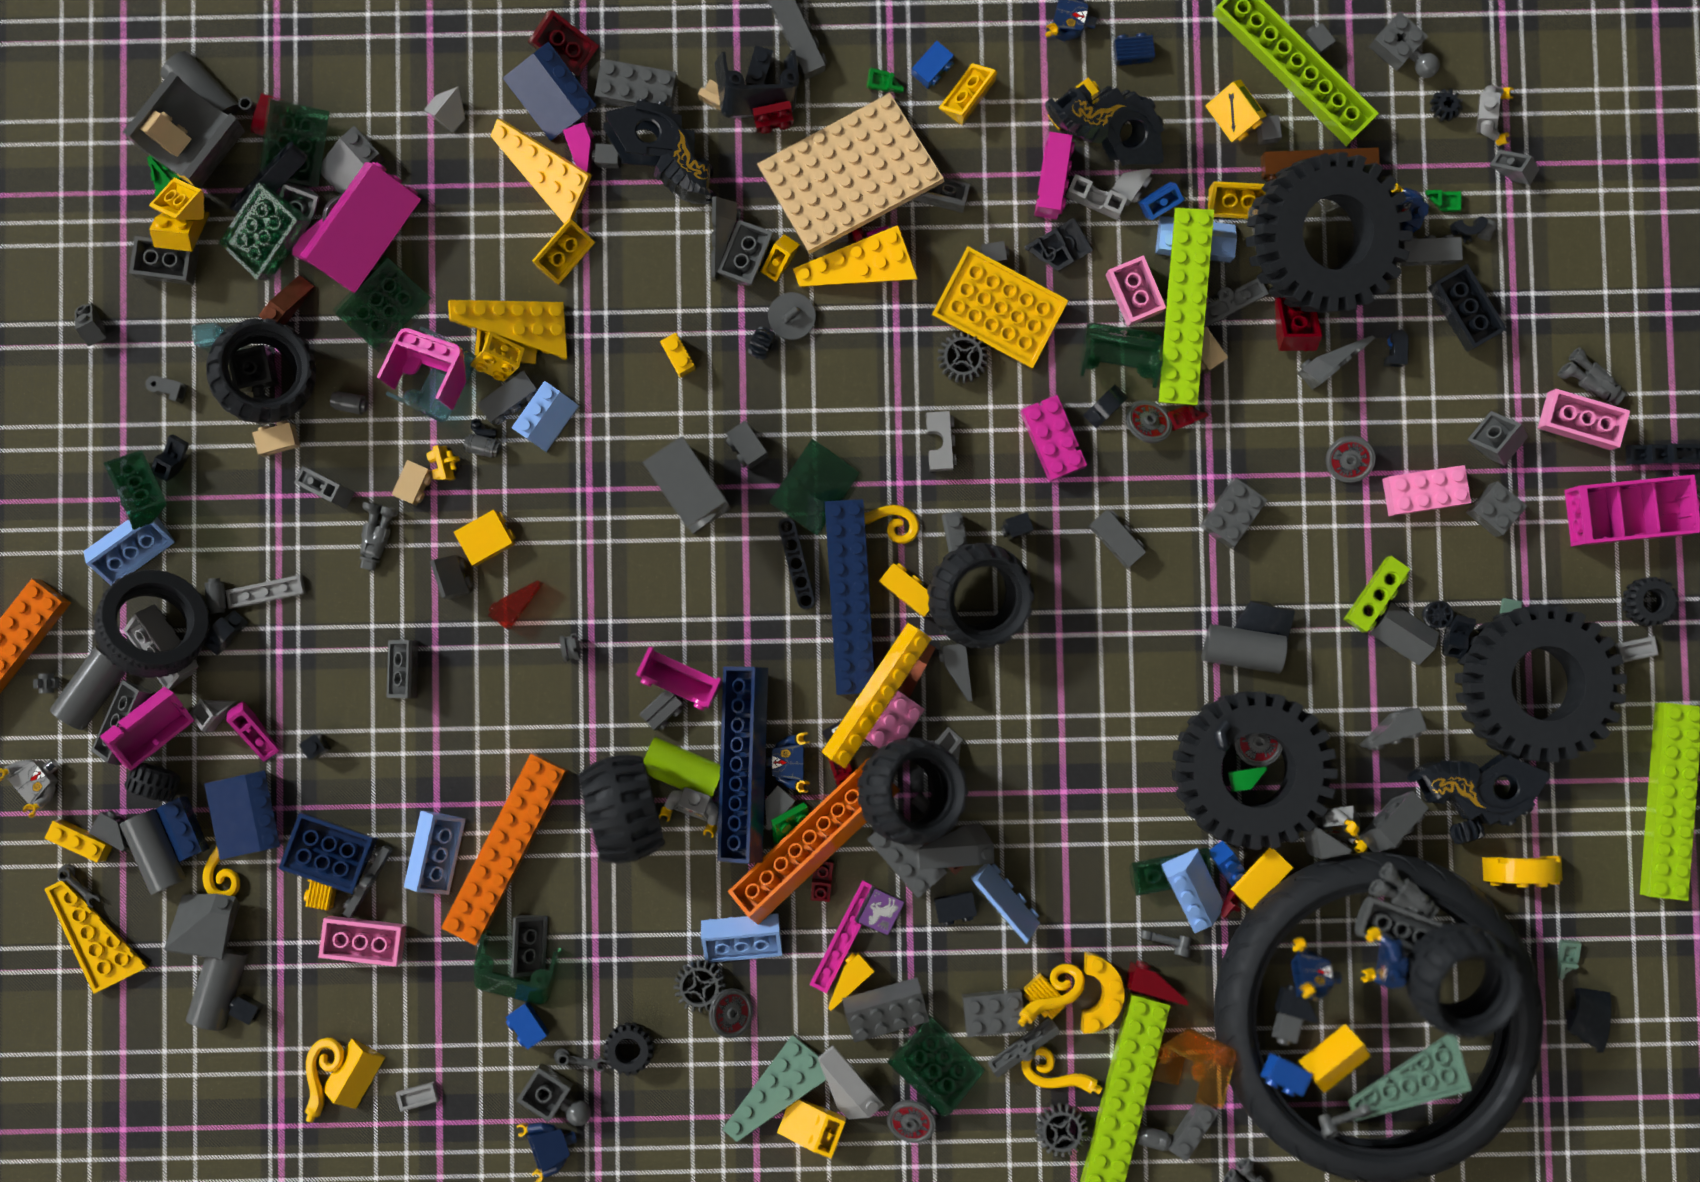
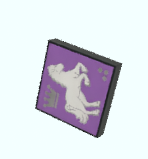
(879, 910)

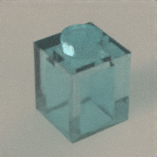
(206, 334)

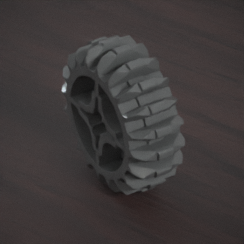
(968, 363)
(696, 976)
(1058, 1136)

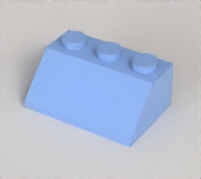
(545, 416)

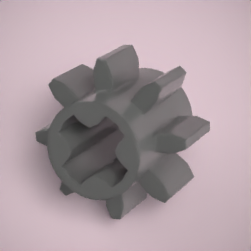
(46, 683)

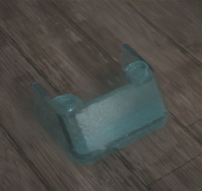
(424, 400)

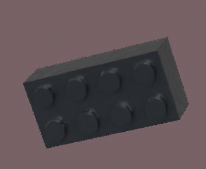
(1467, 308)

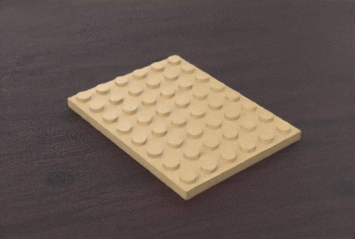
(850, 173)

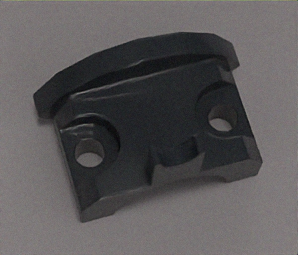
(1459, 227)

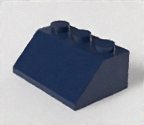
(182, 828)

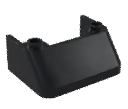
(739, 99)

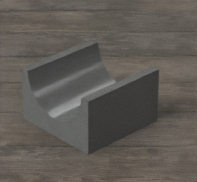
(209, 128)
(686, 485)

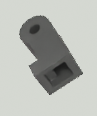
(162, 385)

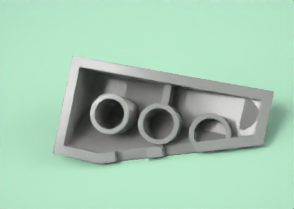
(849, 1089)

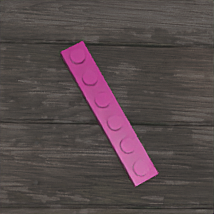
(840, 942)

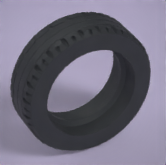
(160, 585)

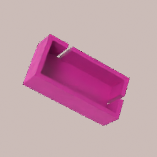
(1053, 175)
(1053, 438)
(147, 728)

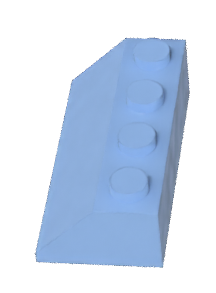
(1222, 246)
(127, 549)
(434, 853)
(1194, 889)
(741, 938)

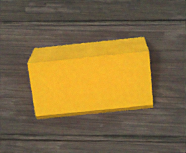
(968, 92)
(1233, 198)
(180, 201)
(563, 251)
(1261, 878)
(1334, 1058)
(353, 1078)

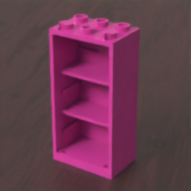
(361, 226)
(1633, 510)

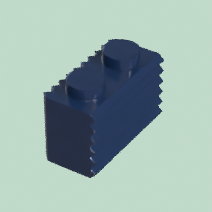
(1133, 49)

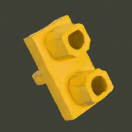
(445, 463)

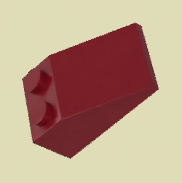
(567, 41)
(1296, 328)
(1146, 981)

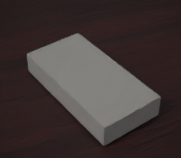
(1637, 649)
(417, 1096)

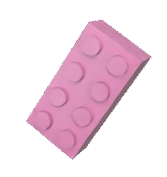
(1583, 419)
(1426, 490)
(362, 941)

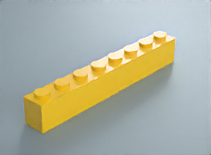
(876, 695)

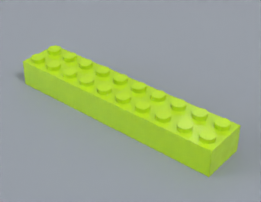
(1297, 66)
(1186, 306)
(1671, 801)
(1125, 1089)

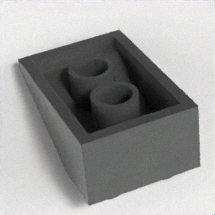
(347, 159)

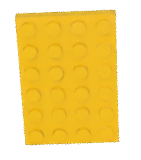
(999, 307)

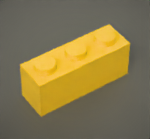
(906, 588)
(78, 840)

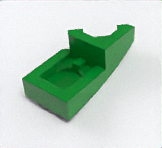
(883, 81)
(1445, 200)
(1246, 778)

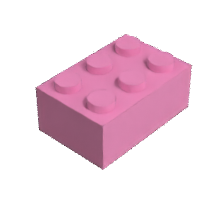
(1135, 291)
(895, 721)

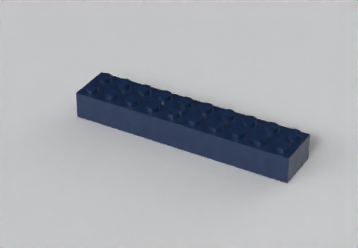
(849, 595)
(742, 765)

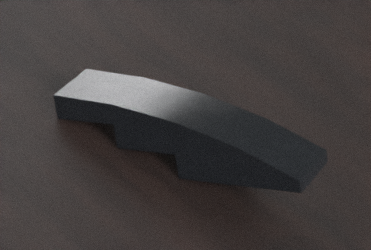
(1663, 454)

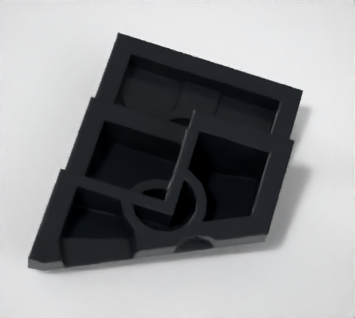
(1061, 245)
(1266, 618)
(1591, 1017)

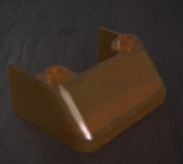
(1211, 1066)

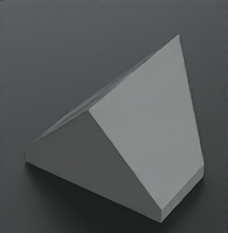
(447, 109)
(210, 713)
(950, 742)

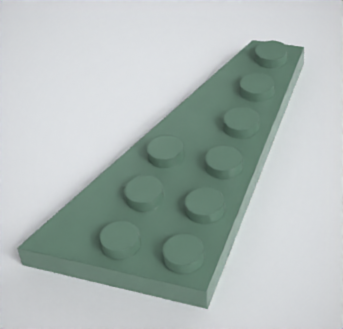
(1421, 1079)
(784, 1082)

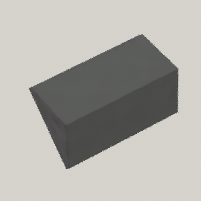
(948, 195)
(745, 253)
(1405, 634)
(402, 669)
(1323, 845)
(528, 944)

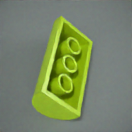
(681, 767)

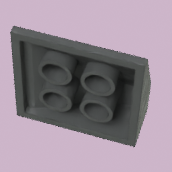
(203, 925)

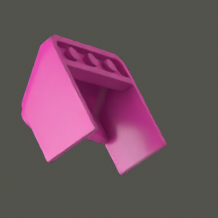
(416, 348)
(678, 679)

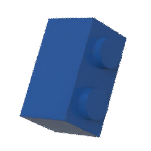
(932, 65)
(1161, 200)
(1227, 863)
(527, 1025)
(1286, 1074)

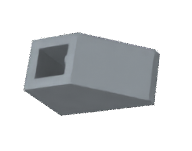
(1131, 183)

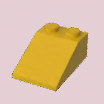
(176, 234)

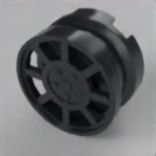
(1437, 614)

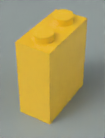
(485, 537)

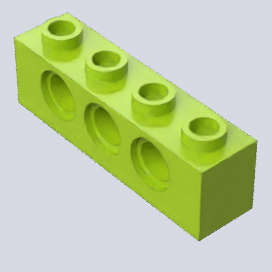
(1356, 615)

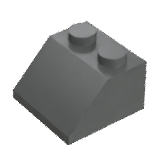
(1498, 437)
(451, 576)

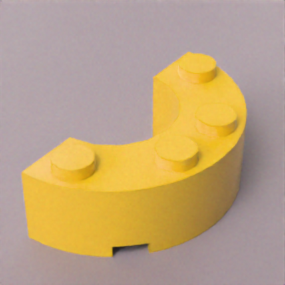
(1523, 871)
(1111, 998)

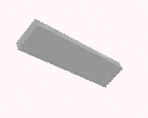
(265, 592)

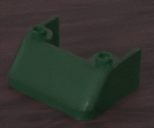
(1123, 348)
(533, 991)

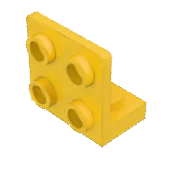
(498, 358)

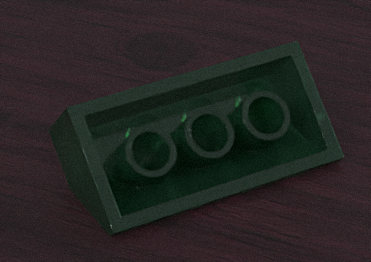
(136, 488)
(1149, 875)

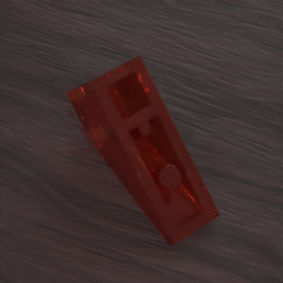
(510, 608)

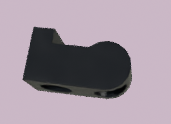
(1398, 349)

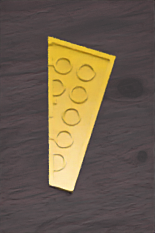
(550, 174)
(866, 261)
(521, 322)
(98, 948)

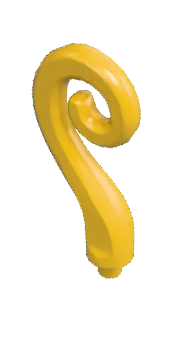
(904, 512)
(208, 877)
(1038, 1006)
(1079, 1080)
(316, 1099)

